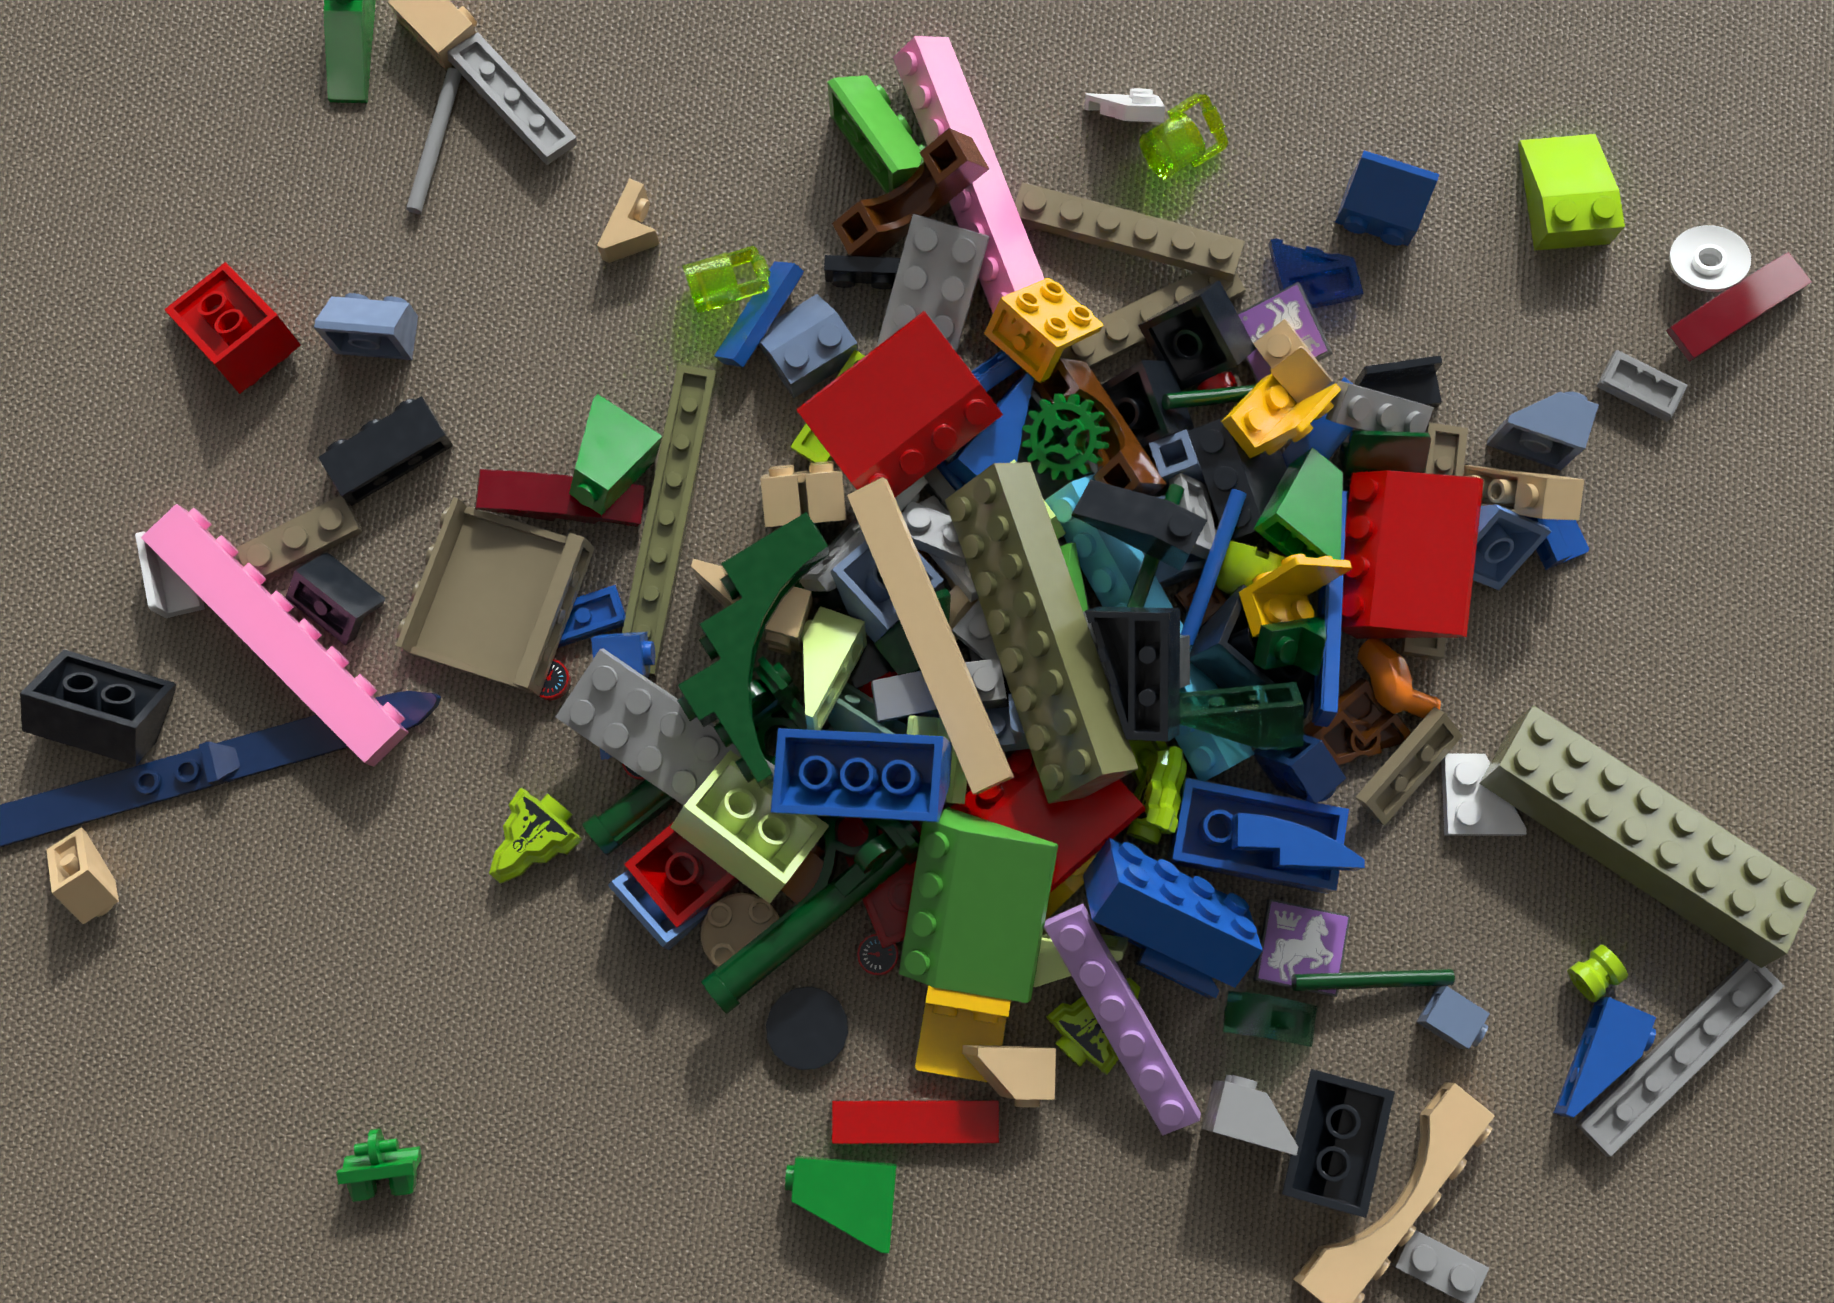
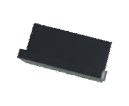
(1405, 379)
(333, 596)

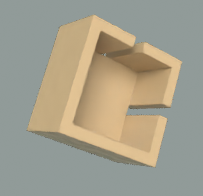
(793, 493)

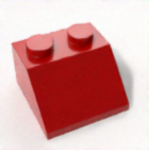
(679, 876)

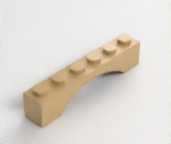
(1447, 1132)

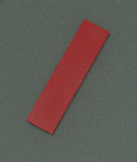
(915, 1121)

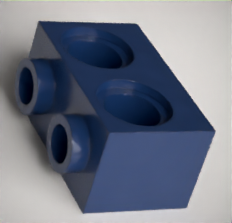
(1302, 771)

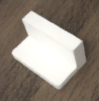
(163, 587)

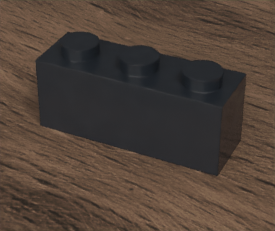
(385, 450)

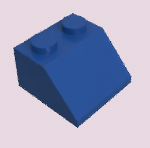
(1386, 198)

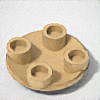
(733, 924)

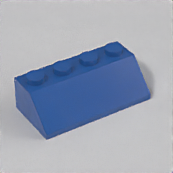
(861, 775)

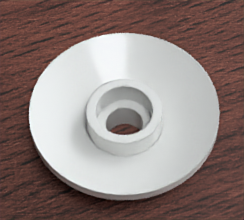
(1711, 246)

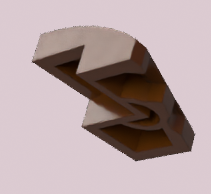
(1359, 726)

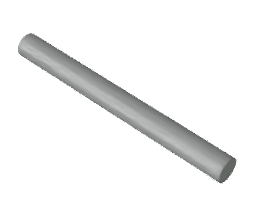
(434, 141)

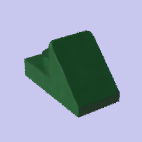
(1292, 643)

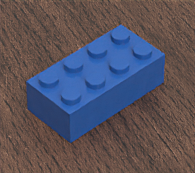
(1205, 833)
(1171, 912)

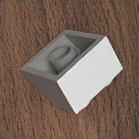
(1246, 1115)

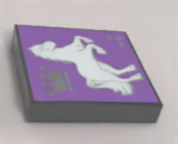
(1296, 309)
(1300, 942)

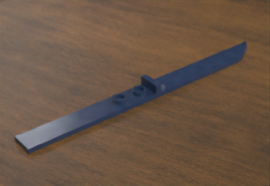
(188, 772)

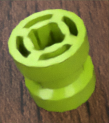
(1597, 973)

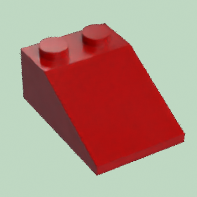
(233, 327)

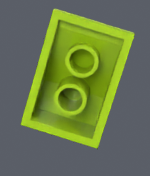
(1570, 192)

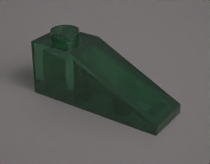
(1250, 715)

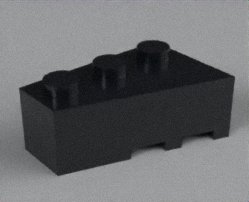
(1142, 667)

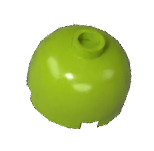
(1242, 565)

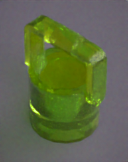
(1179, 141)
(714, 280)

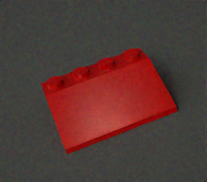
(900, 408)
(1410, 554)
(1075, 825)

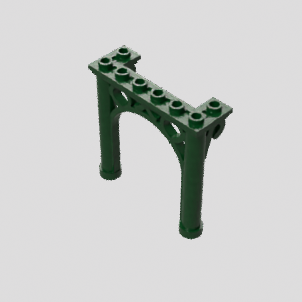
(826, 902)

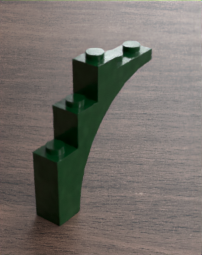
(761, 580)

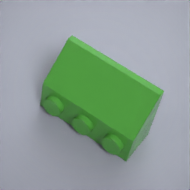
(874, 130)

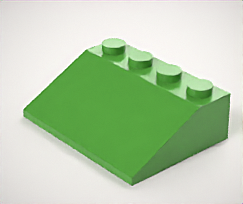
(977, 907)

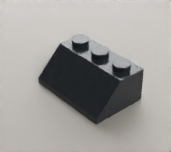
(1229, 467)
(1227, 654)
(96, 707)
(1338, 1143)

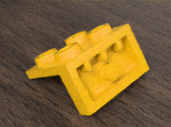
(1038, 325)
(1271, 416)
(1285, 591)
(955, 1021)

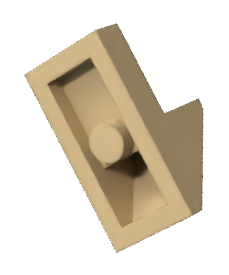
(623, 232)
(1292, 362)

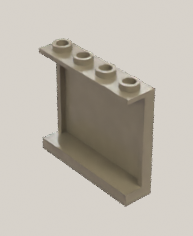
(494, 597)

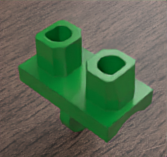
(376, 1161)

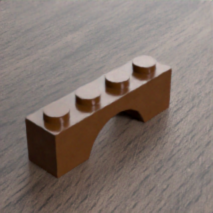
(944, 172)
(1125, 460)

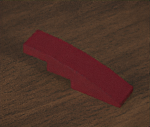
(1738, 306)
(548, 498)

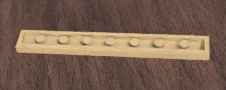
(930, 637)

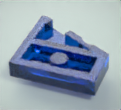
(1323, 276)

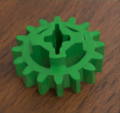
(1075, 450)

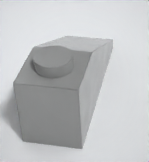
(909, 695)

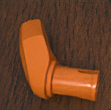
(1393, 680)

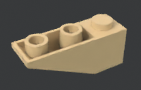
(1530, 493)

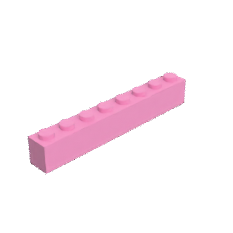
(986, 206)
(275, 635)

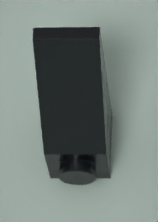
(1141, 521)

